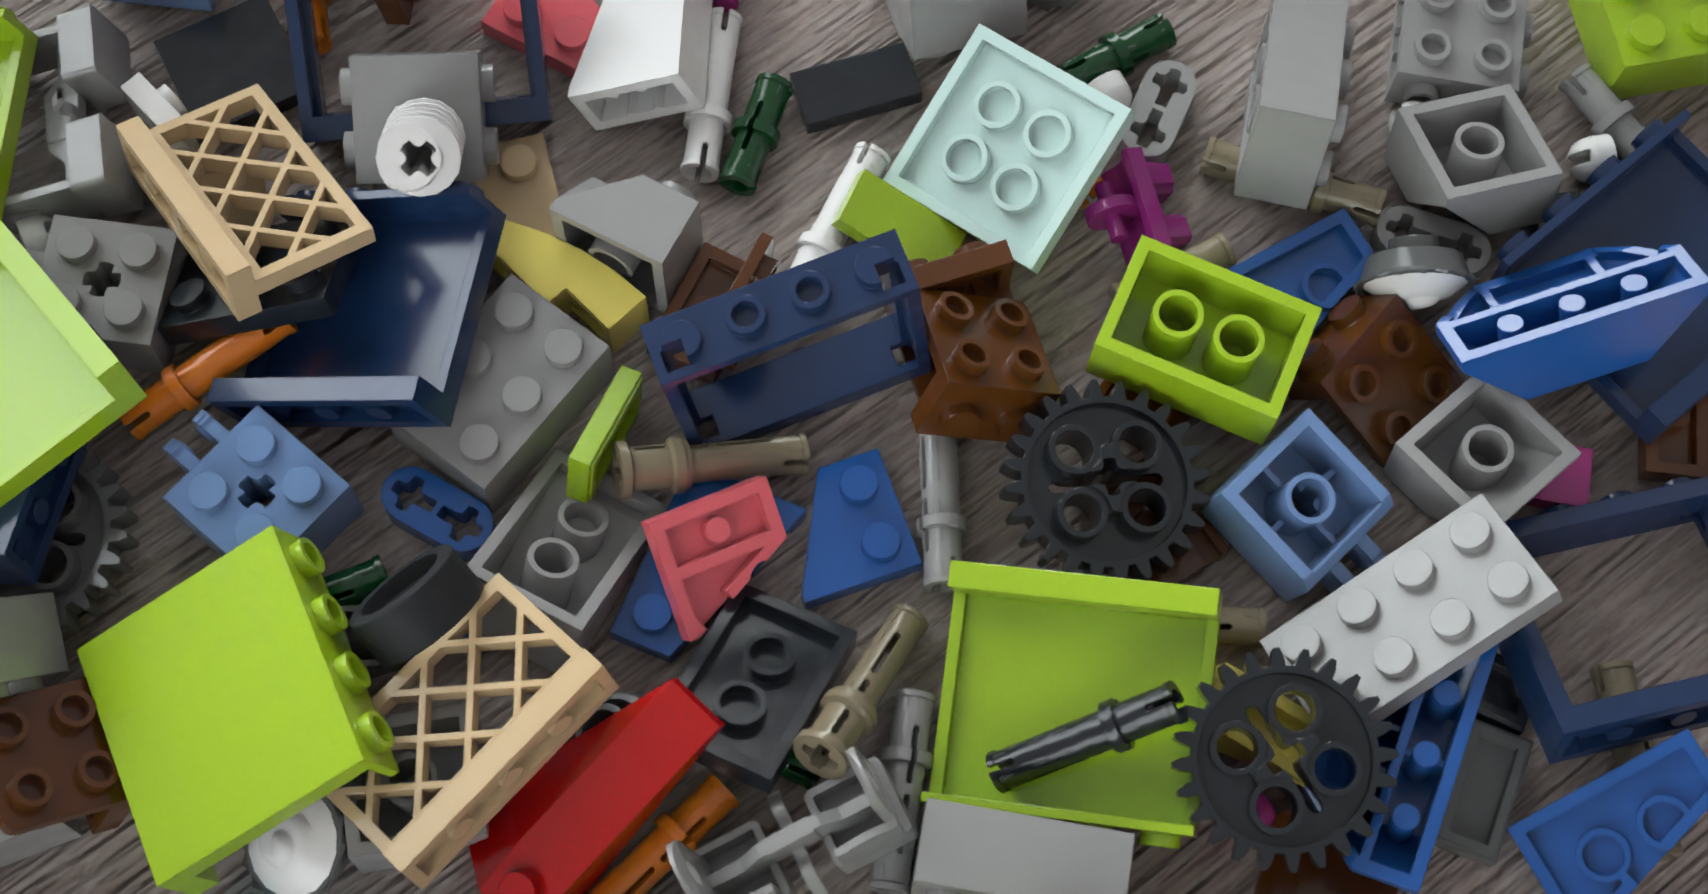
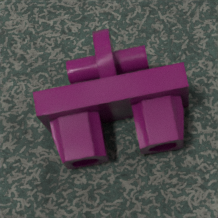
(1131, 204)

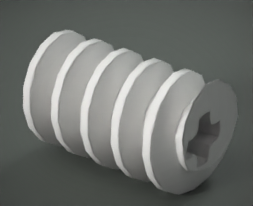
(427, 170)

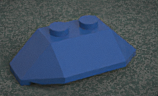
(1572, 317)
(1431, 745)

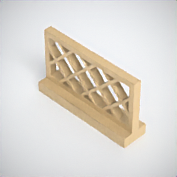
(204, 228)
(509, 753)

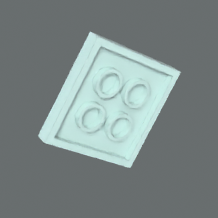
(1009, 147)

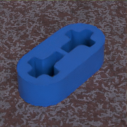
(446, 501)

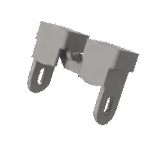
(91, 68)
(854, 815)

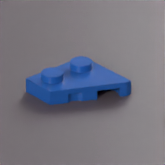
(855, 531)

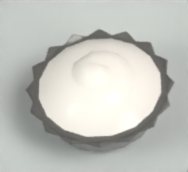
(1415, 271)
(300, 853)

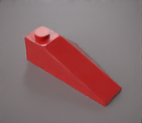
(593, 796)

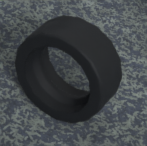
(416, 605)

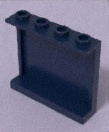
(1643, 202)
(401, 325)

